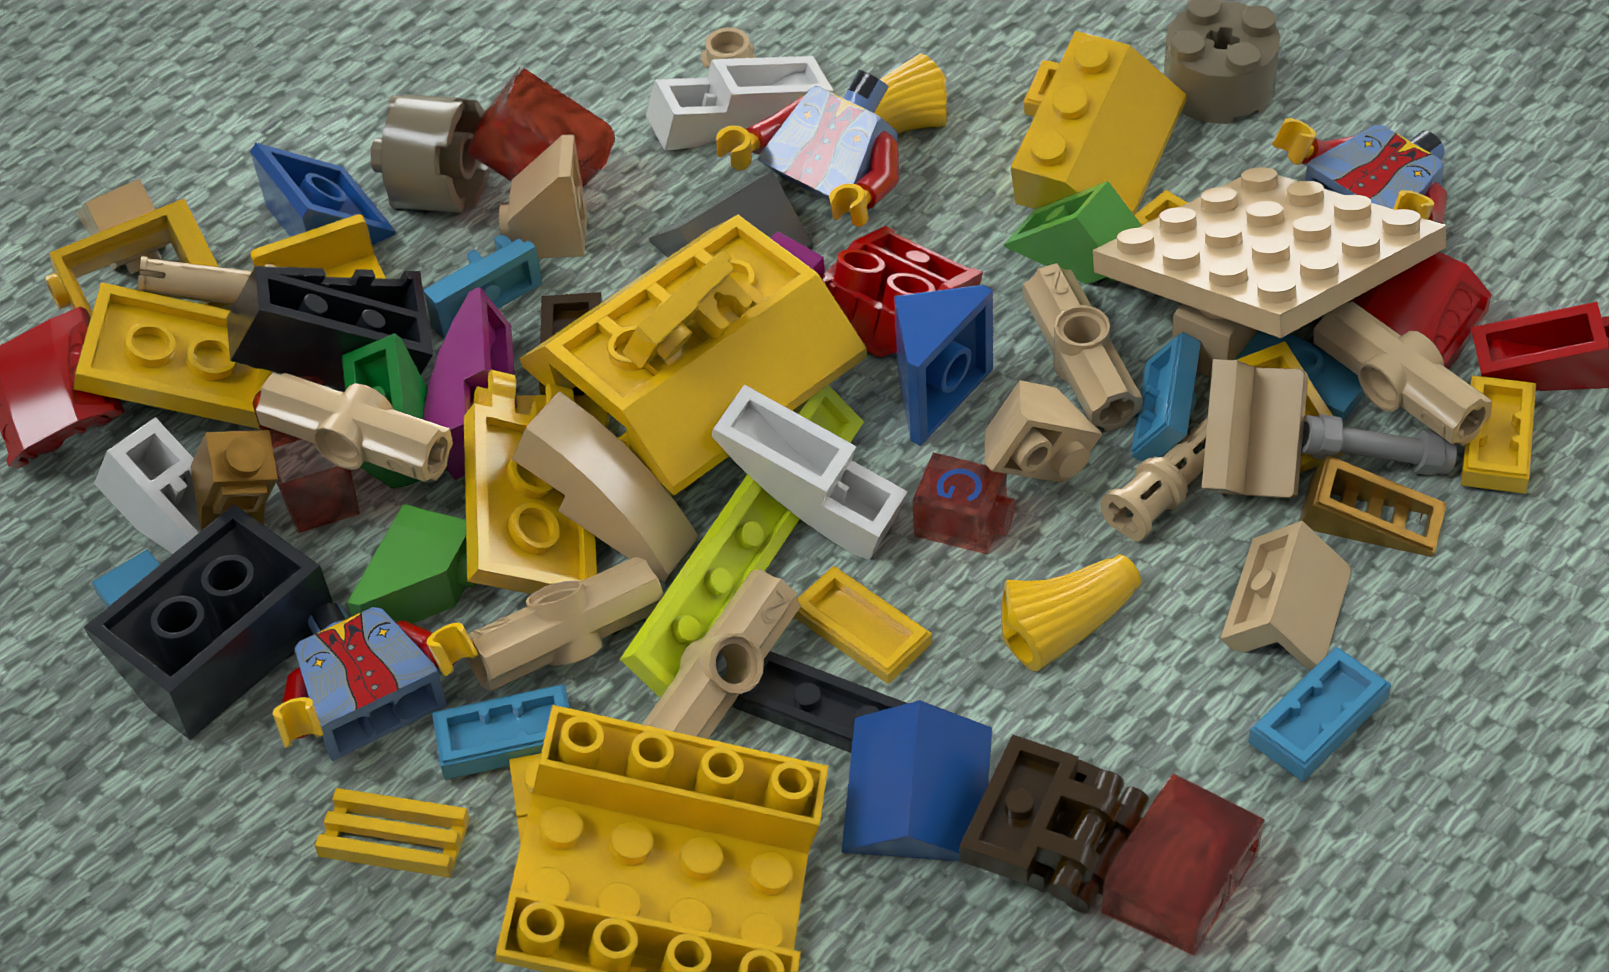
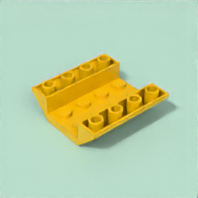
(782, 347)
(659, 853)

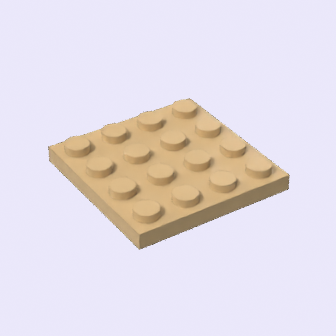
(1269, 250)

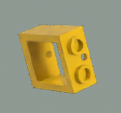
(87, 255)

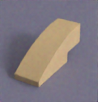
(605, 486)

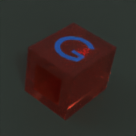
(962, 504)

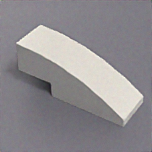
(733, 93)
(809, 472)

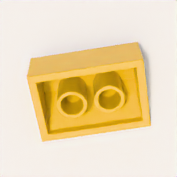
(1097, 124)

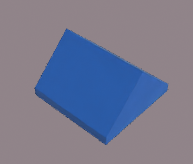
(312, 193)
(941, 352)
(914, 782)

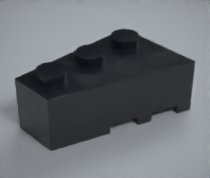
(306, 321)

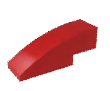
(1548, 348)

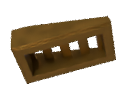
(1345, 521)

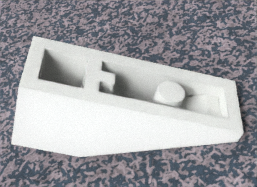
(152, 485)

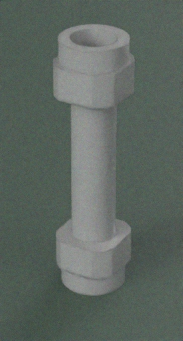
(1426, 452)

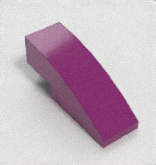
(473, 346)

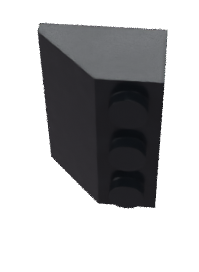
(211, 620)

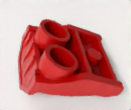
(885, 267)
(1433, 298)
(38, 392)

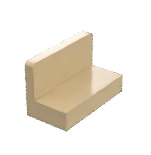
(1254, 430)
(1288, 595)

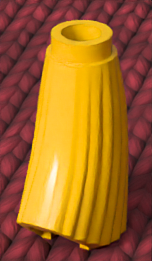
(914, 96)
(1057, 613)

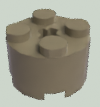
(1223, 59)
(426, 153)

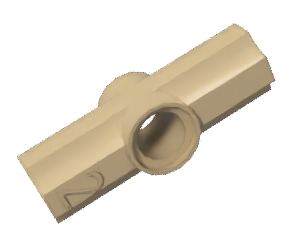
(1082, 347)
(1403, 372)
(354, 426)
(564, 623)
(744, 636)

